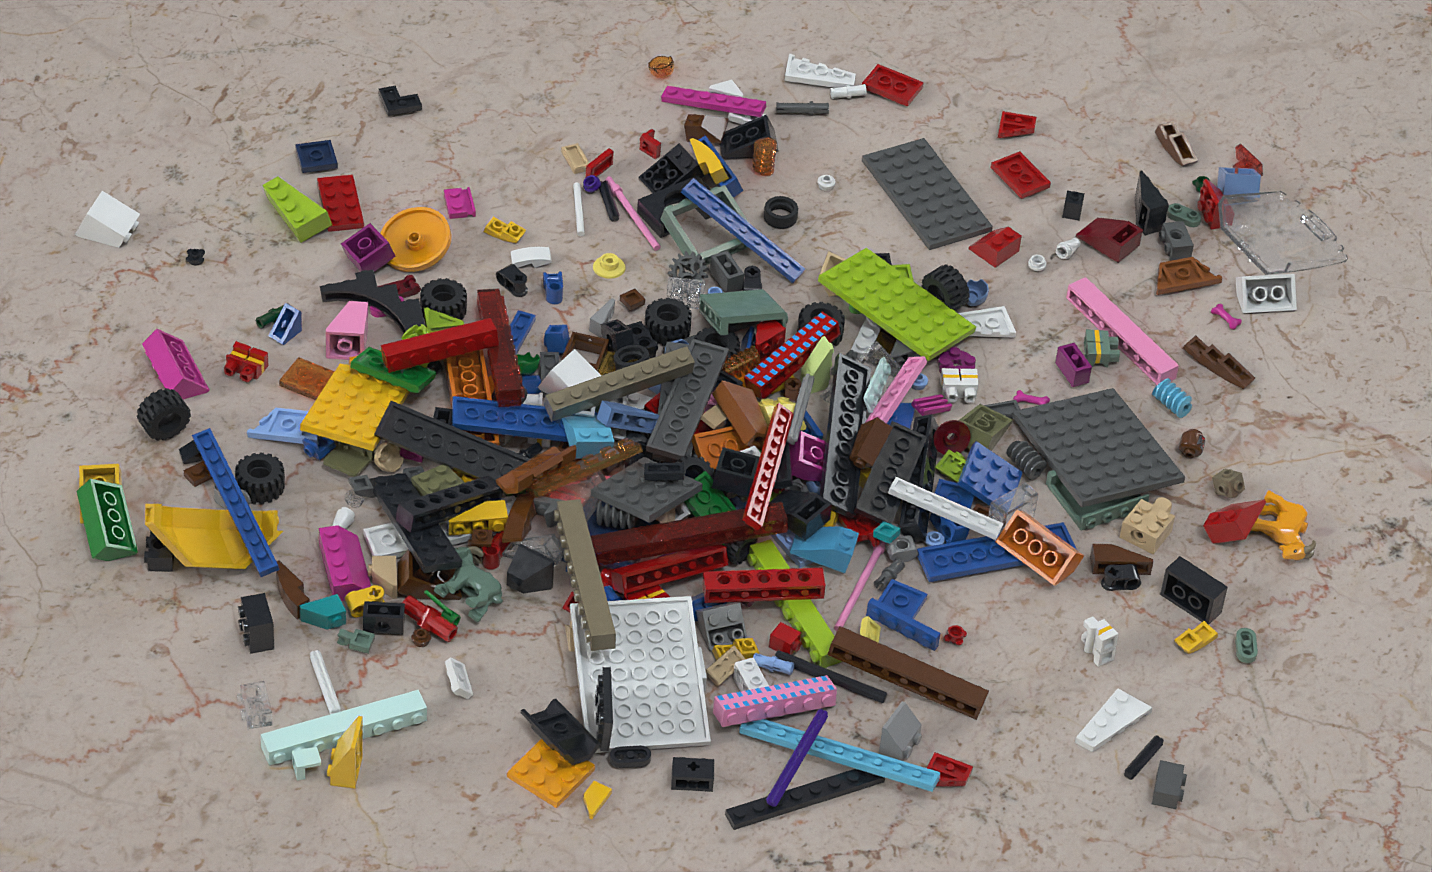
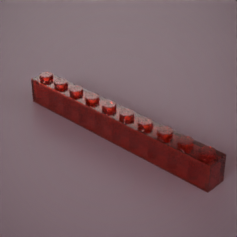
(502, 357)
(684, 535)

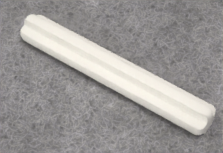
(324, 682)

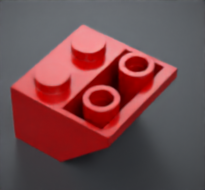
(1209, 202)
(769, 337)

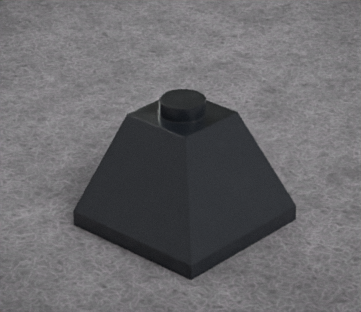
(530, 571)

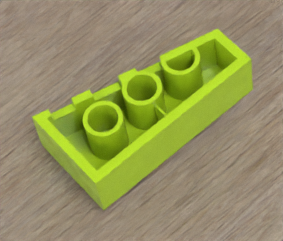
(297, 210)

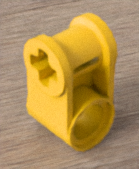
(356, 599)

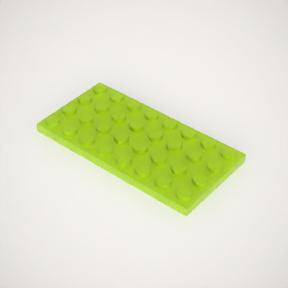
(897, 304)

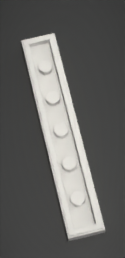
(945, 508)

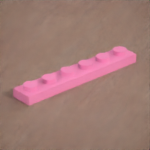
(898, 388)

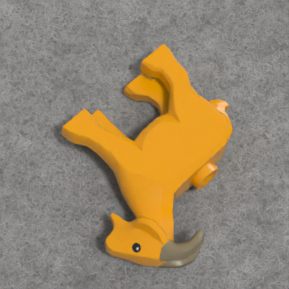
(1287, 527)

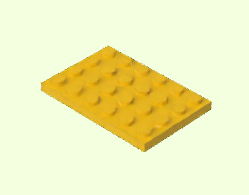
(351, 407)

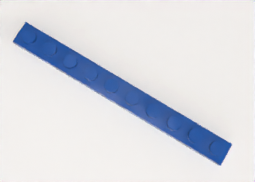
(235, 502)

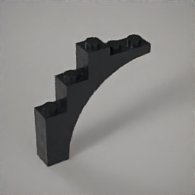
(384, 298)

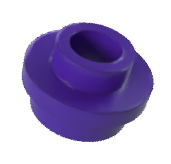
(591, 183)

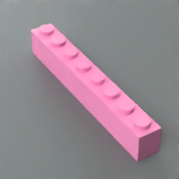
(1131, 338)

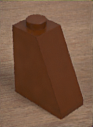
(869, 442)

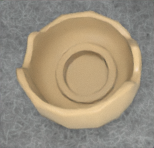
(388, 457)

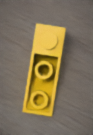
(488, 515)

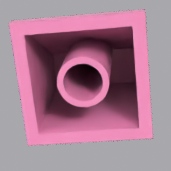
(348, 331)

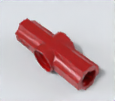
(429, 618)

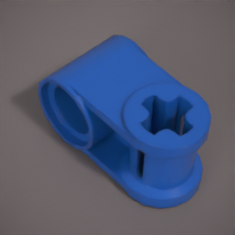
(553, 287)

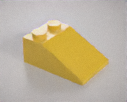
(103, 472)
(347, 756)

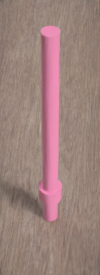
(617, 192)

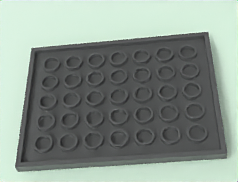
(1098, 447)

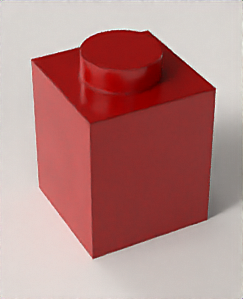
(785, 639)

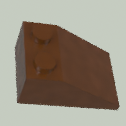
(414, 581)

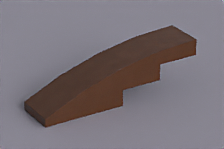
(1222, 365)
(519, 519)

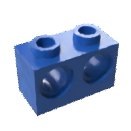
(950, 530)

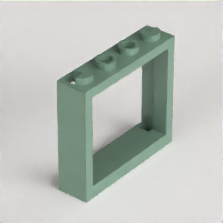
(682, 240)

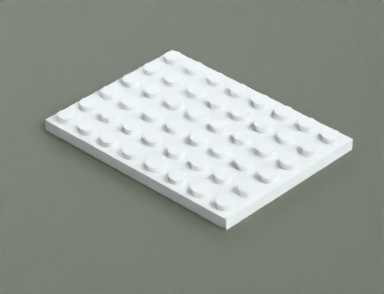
(653, 675)

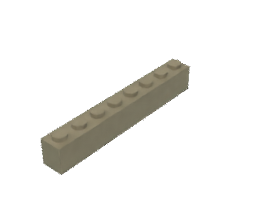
(619, 383)

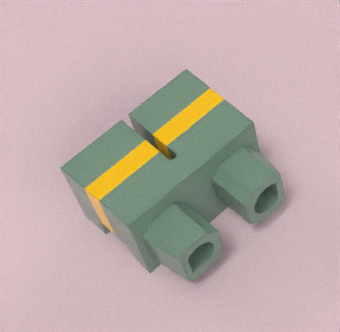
(1098, 346)

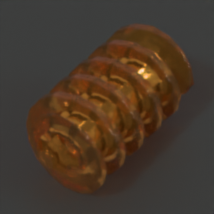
(764, 156)
(742, 361)

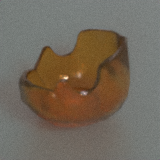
(661, 66)

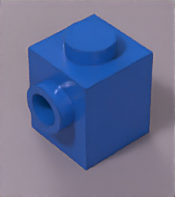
(556, 338)

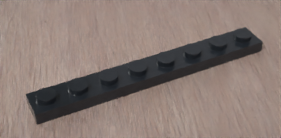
(802, 797)

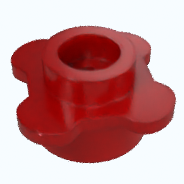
(955, 635)

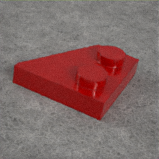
(1016, 124)
(951, 770)

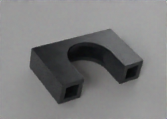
(652, 206)

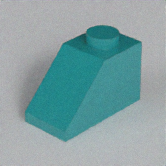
(324, 612)

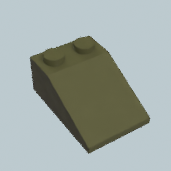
(985, 427)

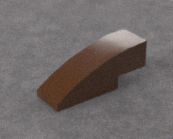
(1175, 143)
(290, 589)

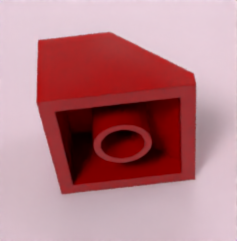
(997, 246)

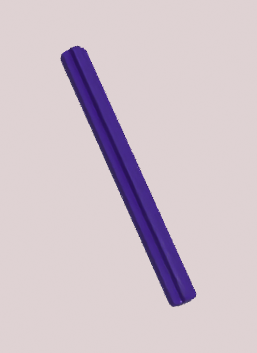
(797, 757)

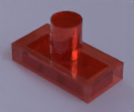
(1247, 160)

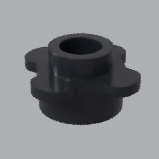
(195, 256)

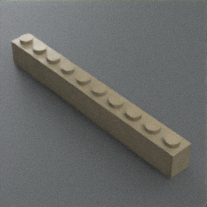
(585, 575)

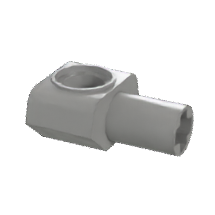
(902, 548)

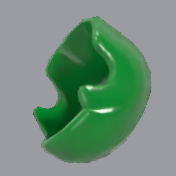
(528, 364)

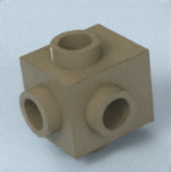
(1228, 483)

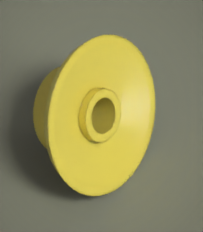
(609, 266)

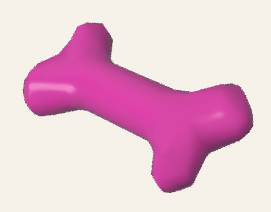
(1233, 322)
(1021, 397)

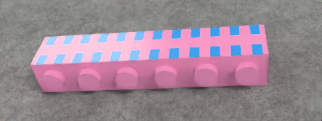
(774, 701)

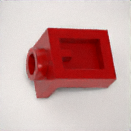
(650, 145)

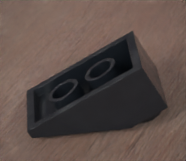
(740, 140)

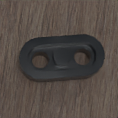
(629, 756)

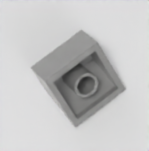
(900, 733)

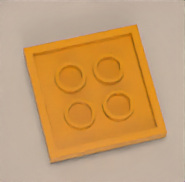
(549, 774)

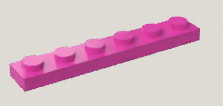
(713, 101)

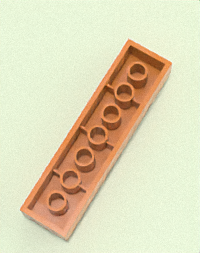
(469, 379)

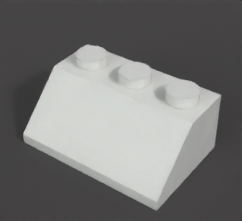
(1266, 293)

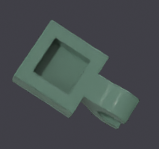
(358, 641)

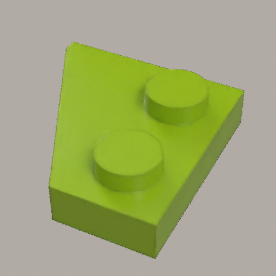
(438, 321)

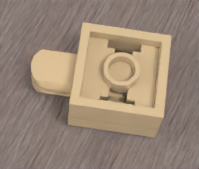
(1148, 524)

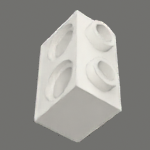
(748, 675)

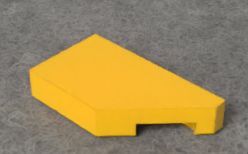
(595, 797)

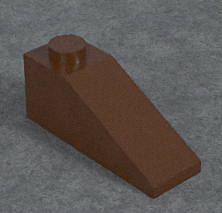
(1110, 554)

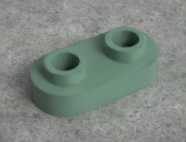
(1181, 213)
(1246, 645)

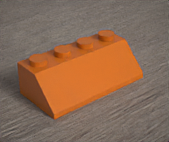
(1039, 548)

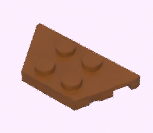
(1184, 275)

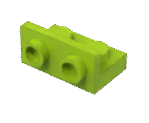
(951, 465)

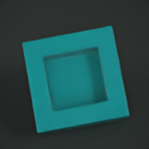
(886, 532)

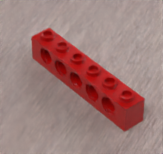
(763, 585)

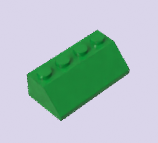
(106, 520)

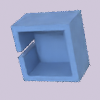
(1242, 183)

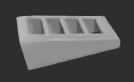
(603, 315)

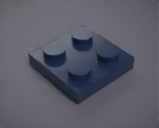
(316, 156)

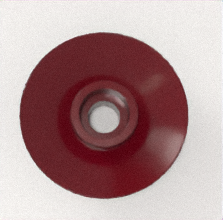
(958, 440)

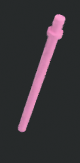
(860, 584)

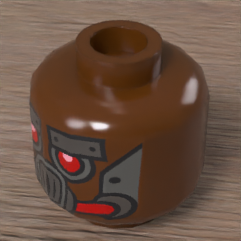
(1192, 443)

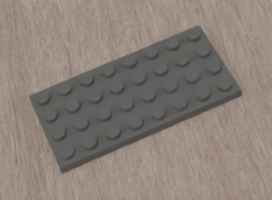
(927, 194)

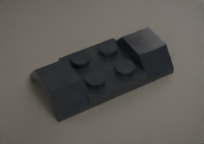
(563, 732)

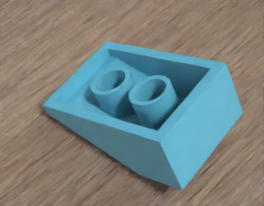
(587, 434)

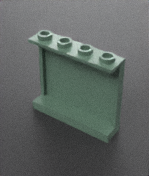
(740, 307)
(1091, 515)

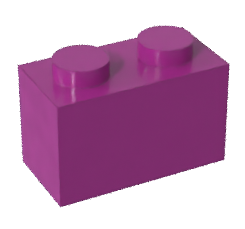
(1073, 364)

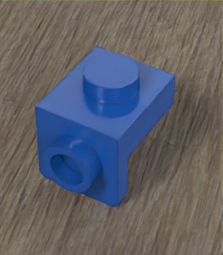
(318, 451)

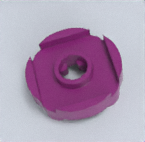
(956, 356)

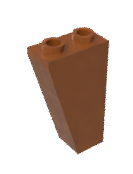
(743, 412)

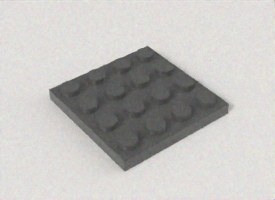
(643, 497)

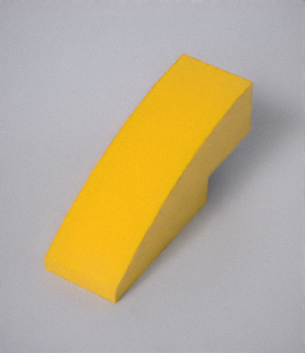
(708, 161)

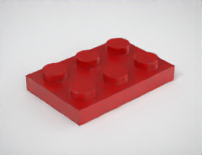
(893, 85)
(1020, 175)

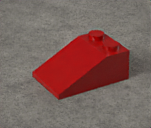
(1233, 521)

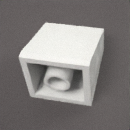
(108, 221)
(568, 373)

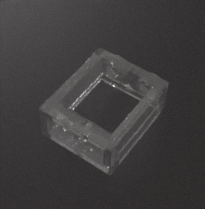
(1020, 498)

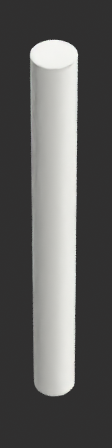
(578, 209)

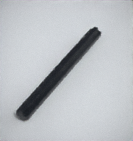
(836, 678)

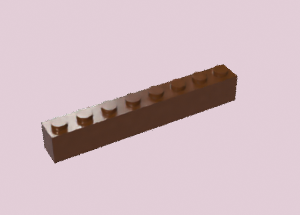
(908, 672)

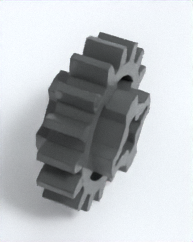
(690, 263)

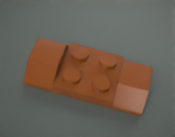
(523, 475)

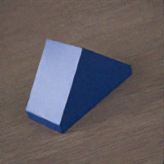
(287, 324)

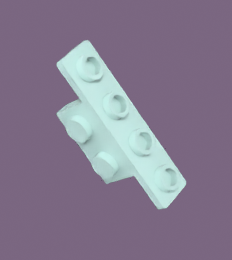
(876, 384)

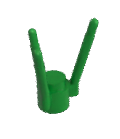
(447, 613)

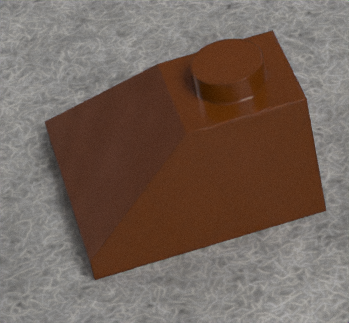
(704, 125)

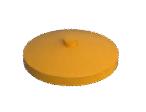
(417, 238)

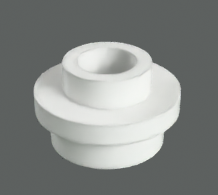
(826, 182)
(1037, 262)

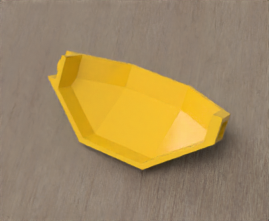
(206, 535)

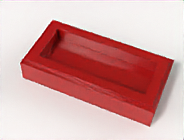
(600, 163)

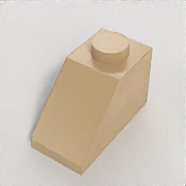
(384, 574)

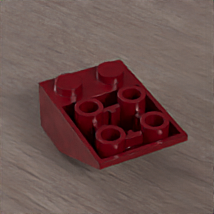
(1112, 237)

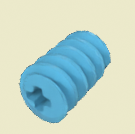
(1173, 397)

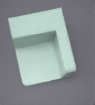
(305, 759)

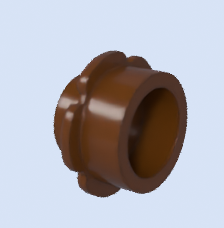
(421, 637)

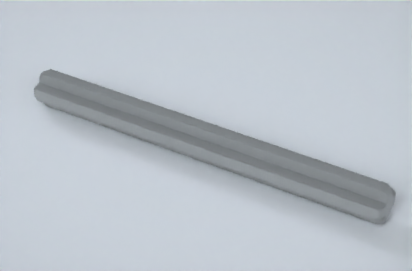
(800, 408)

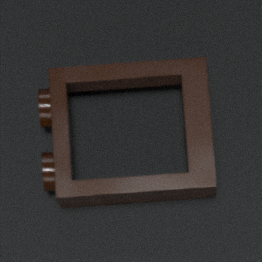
(582, 342)

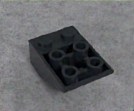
(671, 169)
(1149, 206)
(804, 511)

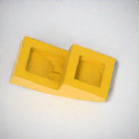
(1197, 638)

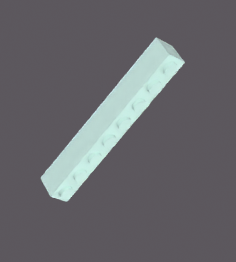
(325, 731)

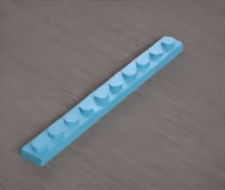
(844, 754)

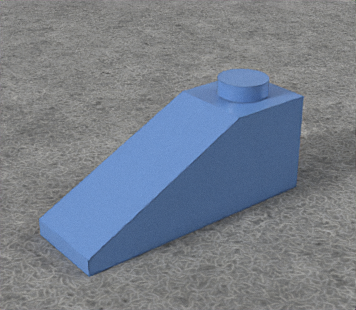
(626, 417)

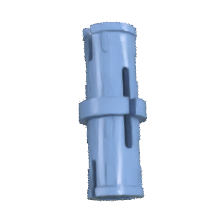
(774, 664)

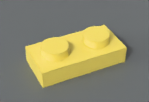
(870, 629)

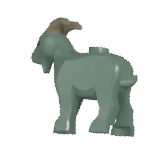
(474, 582)

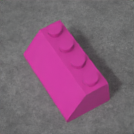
(174, 364)
(343, 560)

